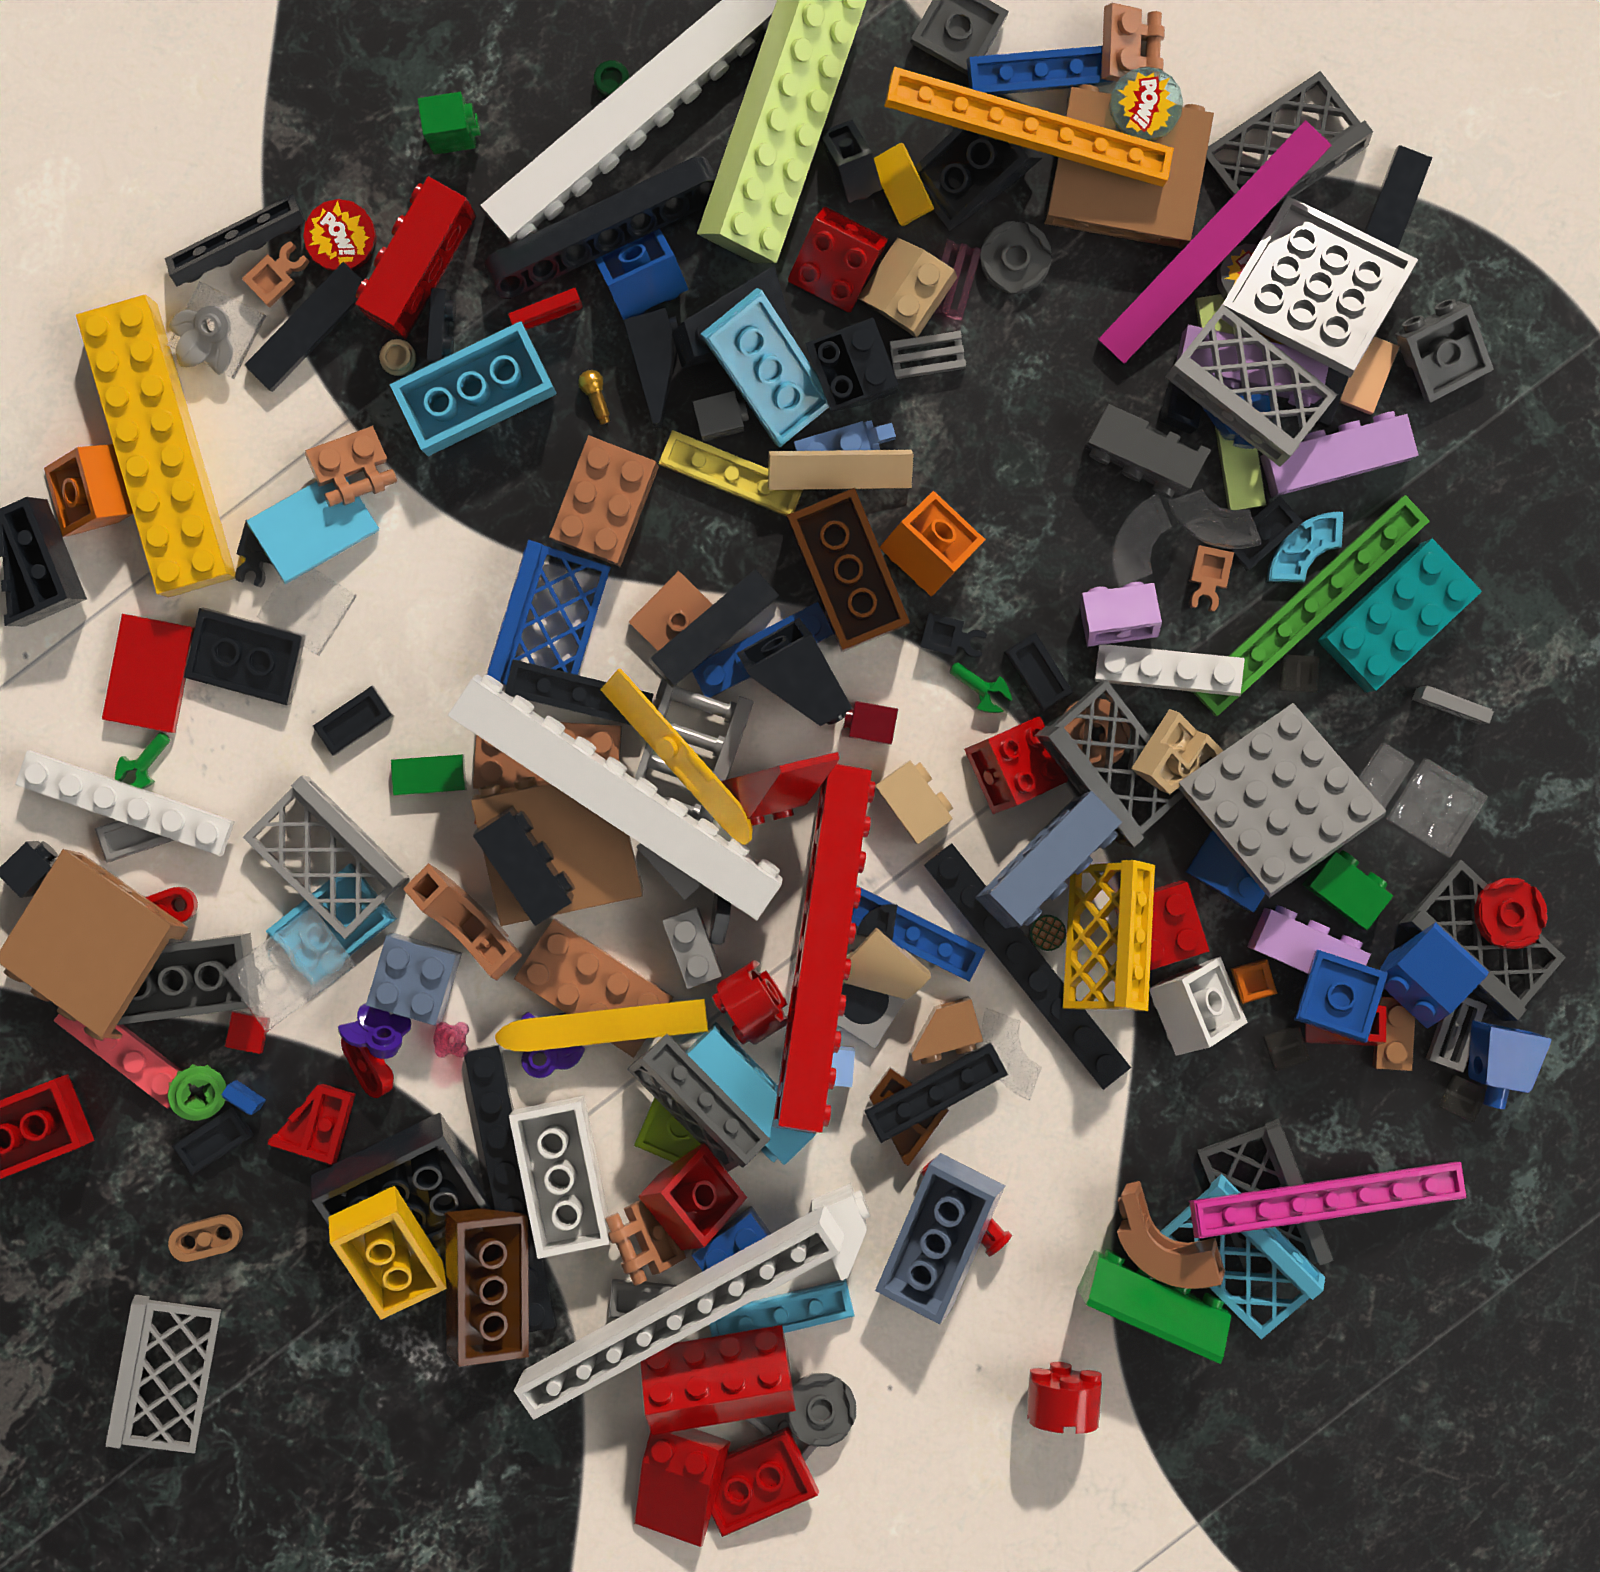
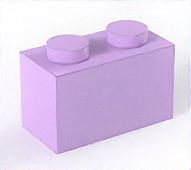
(1120, 614)

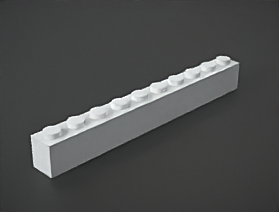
(627, 116)
(616, 796)
(680, 1312)

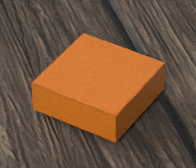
(1253, 981)

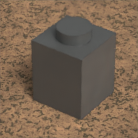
(720, 415)

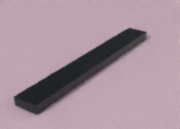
(1387, 225)

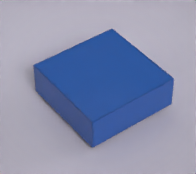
(243, 1097)

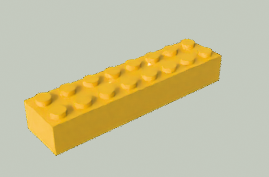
(156, 446)

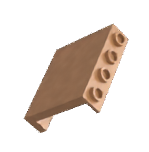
(1124, 206)
(583, 846)
(87, 943)

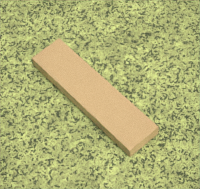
(840, 469)

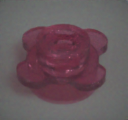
(442, 1043)

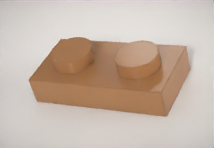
(1398, 1049)

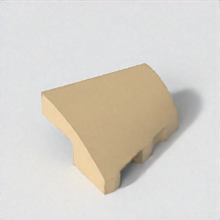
(1174, 753)
(886, 968)

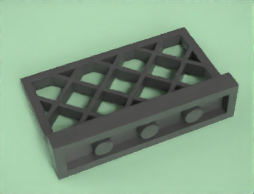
(1344, 144)
(1085, 776)
(1491, 990)
(698, 1103)
(1288, 1175)

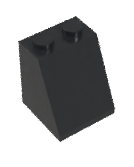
(797, 672)

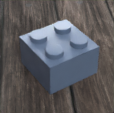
(413, 979)

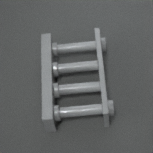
(722, 747)

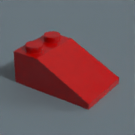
(780, 787)
(680, 1483)

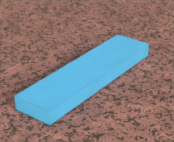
(791, 1310)

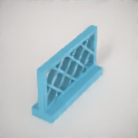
(1269, 1244)

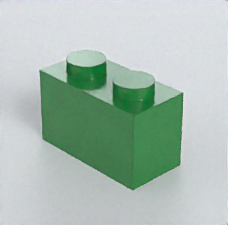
(448, 122)
(1348, 889)

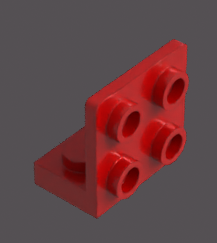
(836, 259)
(1014, 766)

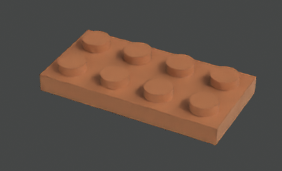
(496, 767)
(585, 978)

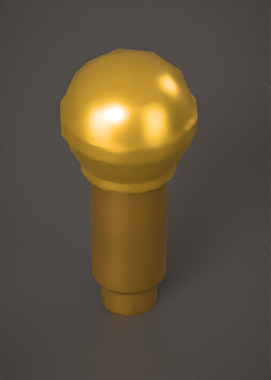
(591, 384)

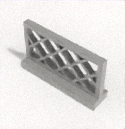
(1228, 404)
(348, 834)
(131, 1371)

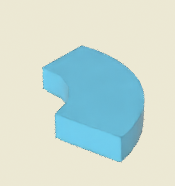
(1303, 545)

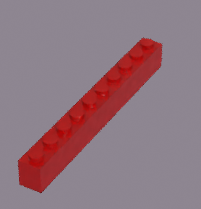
(823, 951)

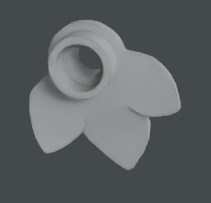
(198, 342)

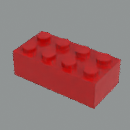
(415, 257)
(41, 1125)
(717, 1380)

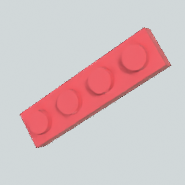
(130, 1057)

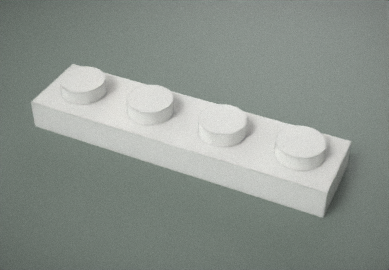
(1170, 669)

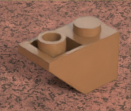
(947, 1029)

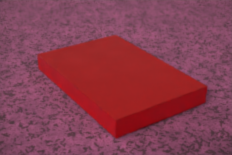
(148, 673)
(761, 1482)

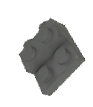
(1444, 349)

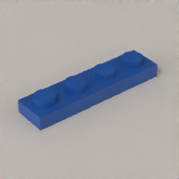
(1036, 70)
(726, 668)
(926, 938)

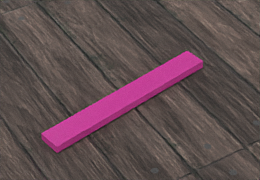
(1215, 241)
(1327, 1199)

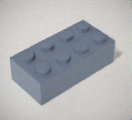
(1049, 860)
(940, 1238)

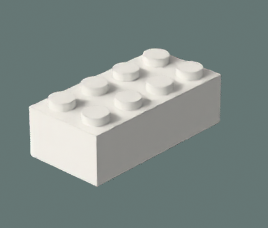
(560, 1176)

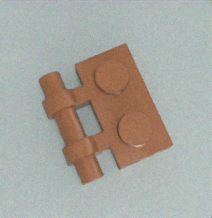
(1123, 38)
(346, 457)
(656, 1245)

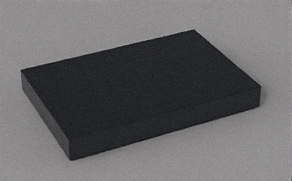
(244, 656)

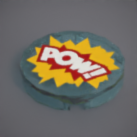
(1146, 103)

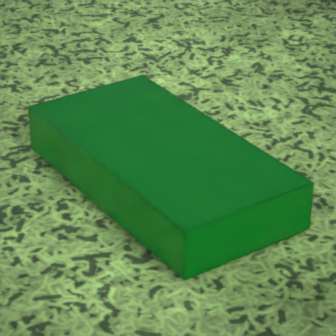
(428, 774)

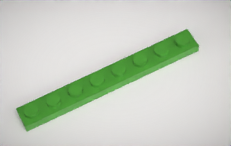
(1322, 595)

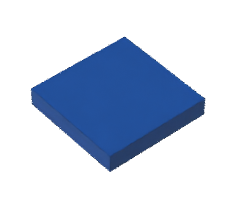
(1341, 996)

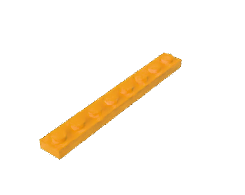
(1028, 127)

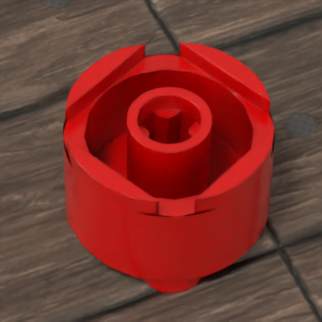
(752, 1003)
(1064, 1398)

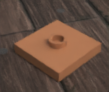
(670, 611)

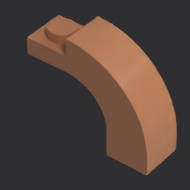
(463, 918)
(1168, 1261)

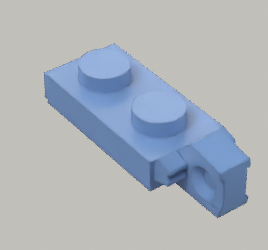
(851, 437)

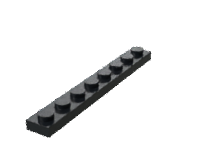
(1028, 969)
(492, 1109)

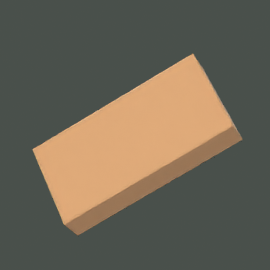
(1369, 378)

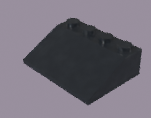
(422, 1165)

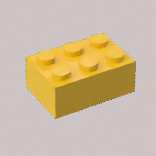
(387, 1252)

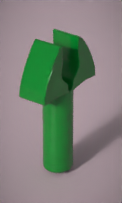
(981, 687)
(142, 763)

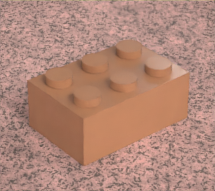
(604, 501)

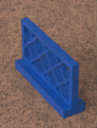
(521, 602)

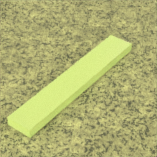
(1239, 465)

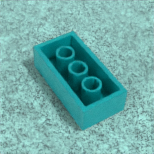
(1399, 615)

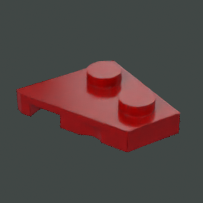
(317, 1125)

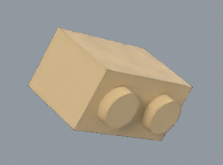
(914, 801)

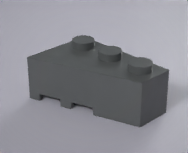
(1145, 452)

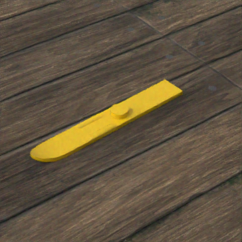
(678, 756)
(604, 1026)

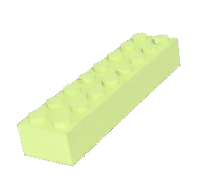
(779, 126)

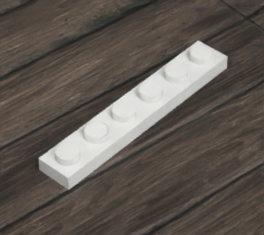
(124, 803)

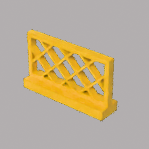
(1130, 936)

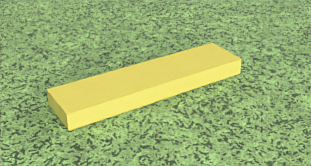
(726, 473)

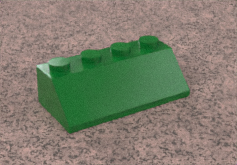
(1154, 1306)

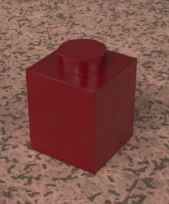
(871, 722)

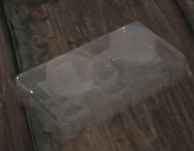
(1385, 773)

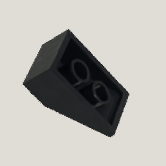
(970, 172)

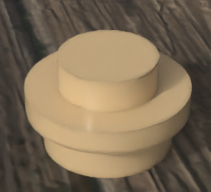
(397, 357)

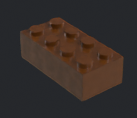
(848, 570)

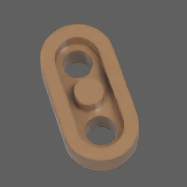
(207, 1238)

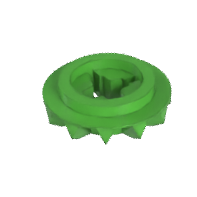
(195, 1107)

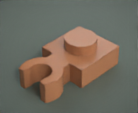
(271, 278)
(1210, 570)

